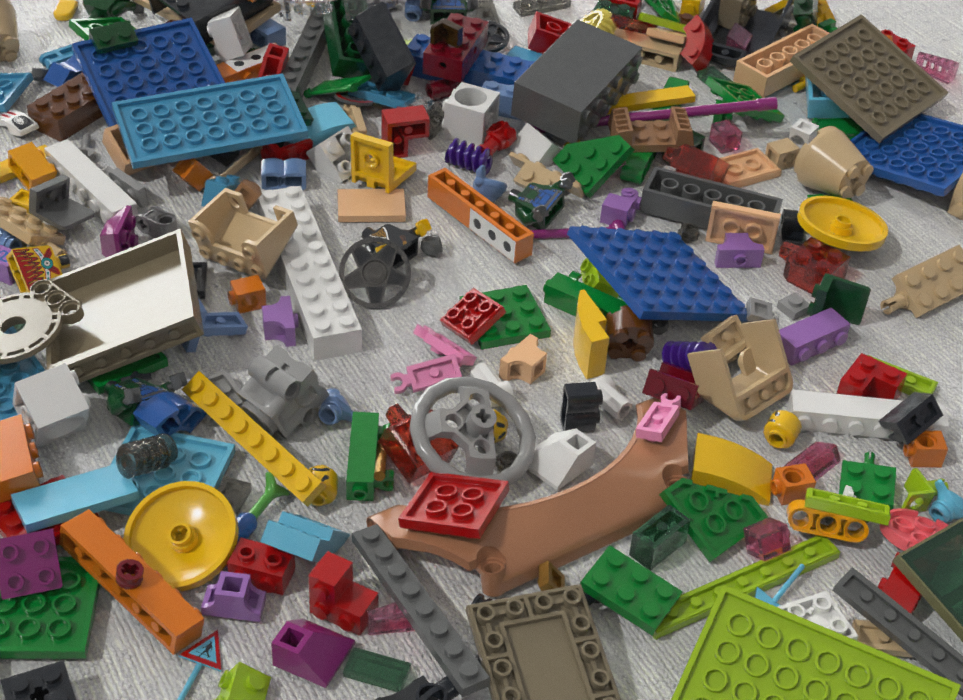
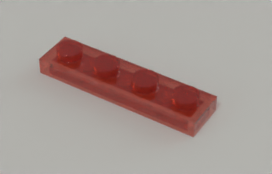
(631, 24)

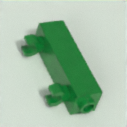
(564, 291)
(362, 458)

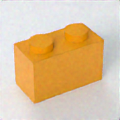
(30, 165)

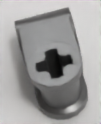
(156, 222)

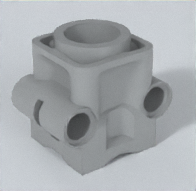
(281, 393)

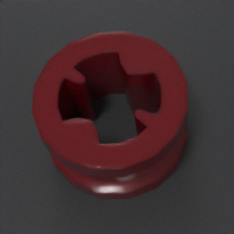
(131, 567)

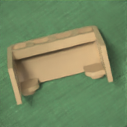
(763, 375)

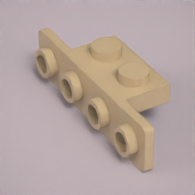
(538, 173)
(728, 337)

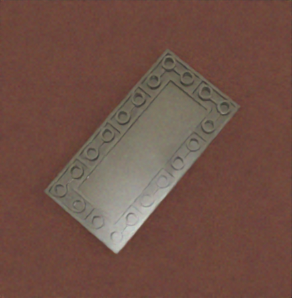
(542, 647)

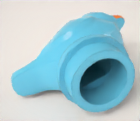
(948, 504)

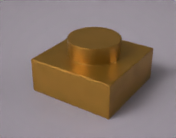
(550, 577)

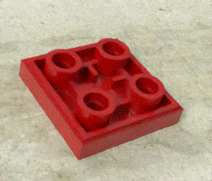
(472, 316)

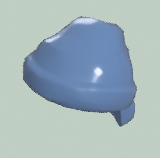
(487, 187)

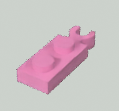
(444, 346)
(427, 373)
(659, 419)

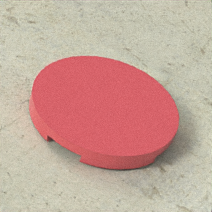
(908, 528)

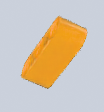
(837, 529)

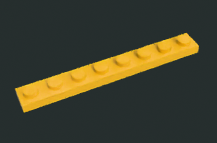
(254, 439)

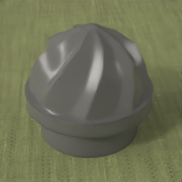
(431, 245)

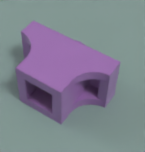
(739, 252)
(280, 321)
(234, 598)

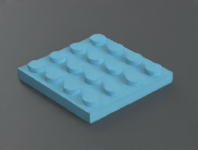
(197, 461)

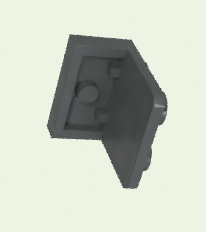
(52, 204)

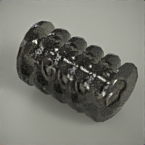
(146, 455)

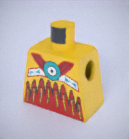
(35, 264)

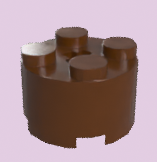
(629, 335)

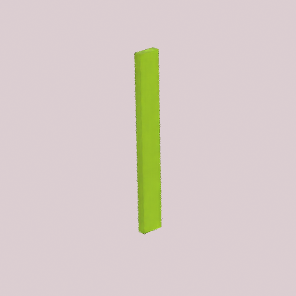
(762, 574)

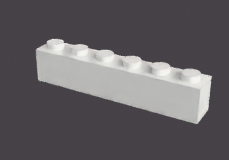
(88, 180)
(848, 414)

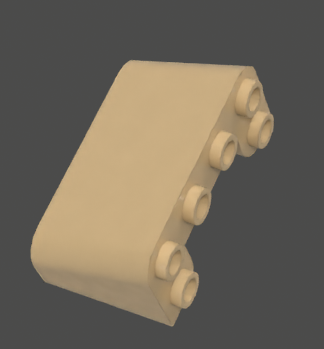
(239, 237)

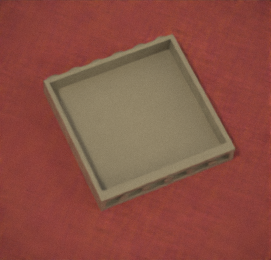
(131, 307)

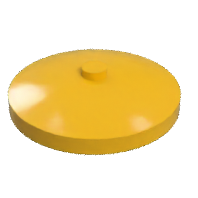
(842, 223)
(184, 533)

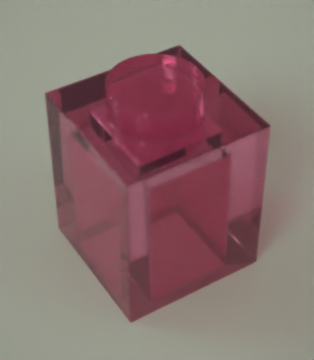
(725, 136)
(767, 539)

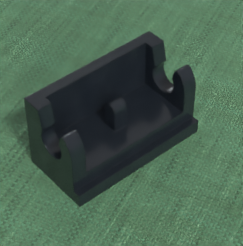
(912, 417)

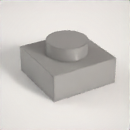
(793, 306)
(758, 310)

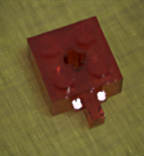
(696, 163)
(810, 262)
(400, 448)

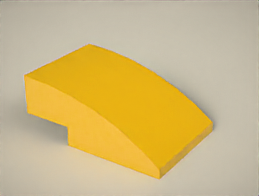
(589, 337)
(731, 468)

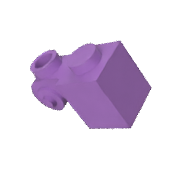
(620, 207)

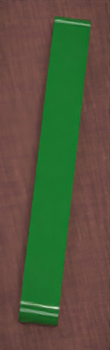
(640, 162)

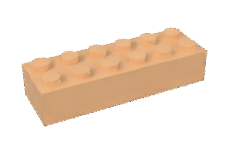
(770, 66)

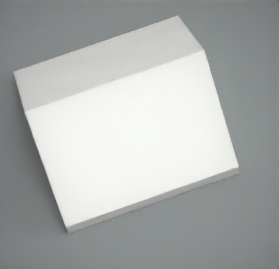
(535, 145)

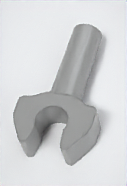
(85, 147)

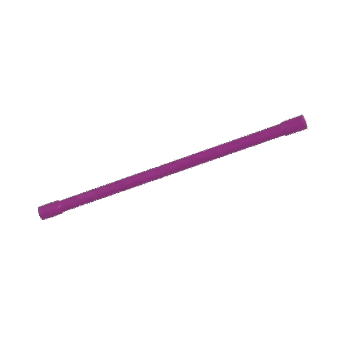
(761, 104)

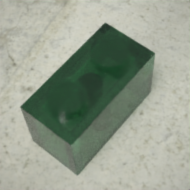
(659, 537)

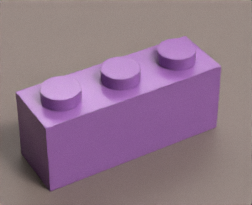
(814, 335)

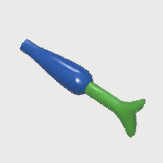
(248, 520)

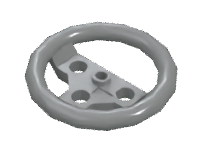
(473, 429)

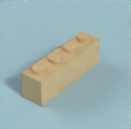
(655, 51)

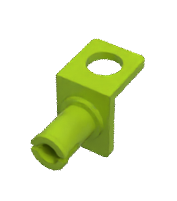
(920, 491)

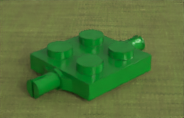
(869, 480)

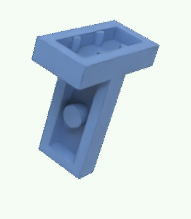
(217, 324)

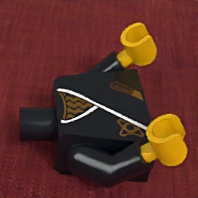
(405, 239)

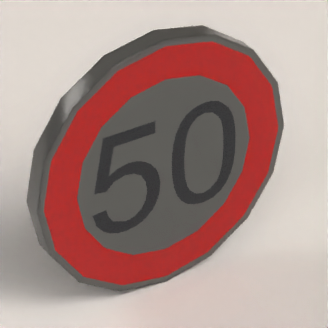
(352, 100)

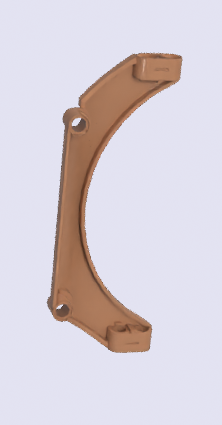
(561, 524)

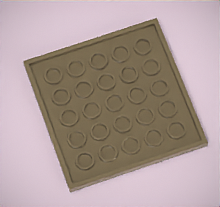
(869, 78)

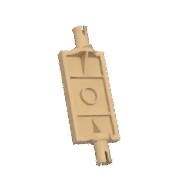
(29, 228)
(928, 284)

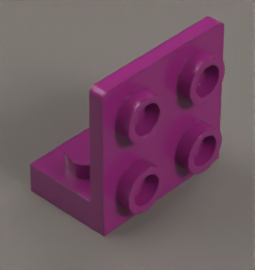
(29, 564)

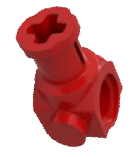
(499, 137)

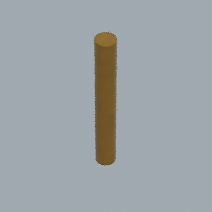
(380, 464)

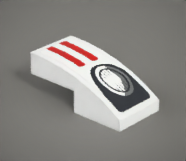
(17, 122)

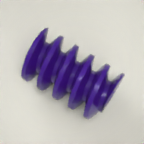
(468, 157)
(676, 352)

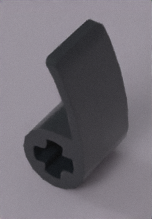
(790, 228)

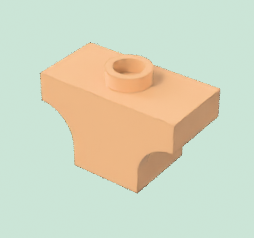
(523, 361)

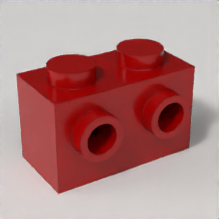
(268, 566)

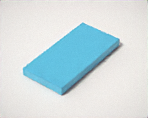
(71, 496)

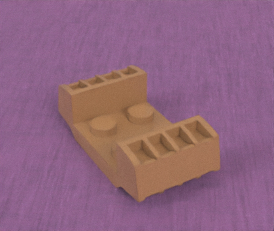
(652, 135)

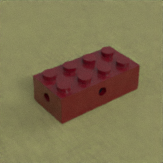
(451, 62)

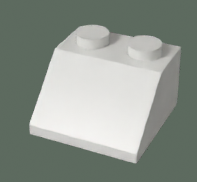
(229, 34)

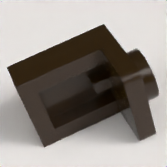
(447, 32)

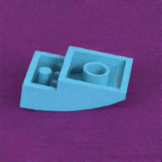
(327, 121)
(303, 536)

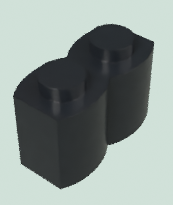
(580, 406)

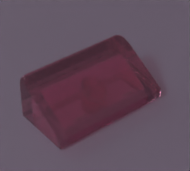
(739, 37)
(818, 457)

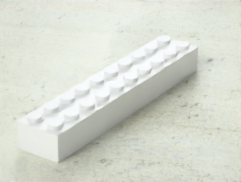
(313, 280)

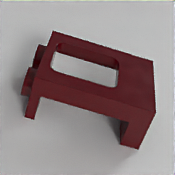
(674, 382)

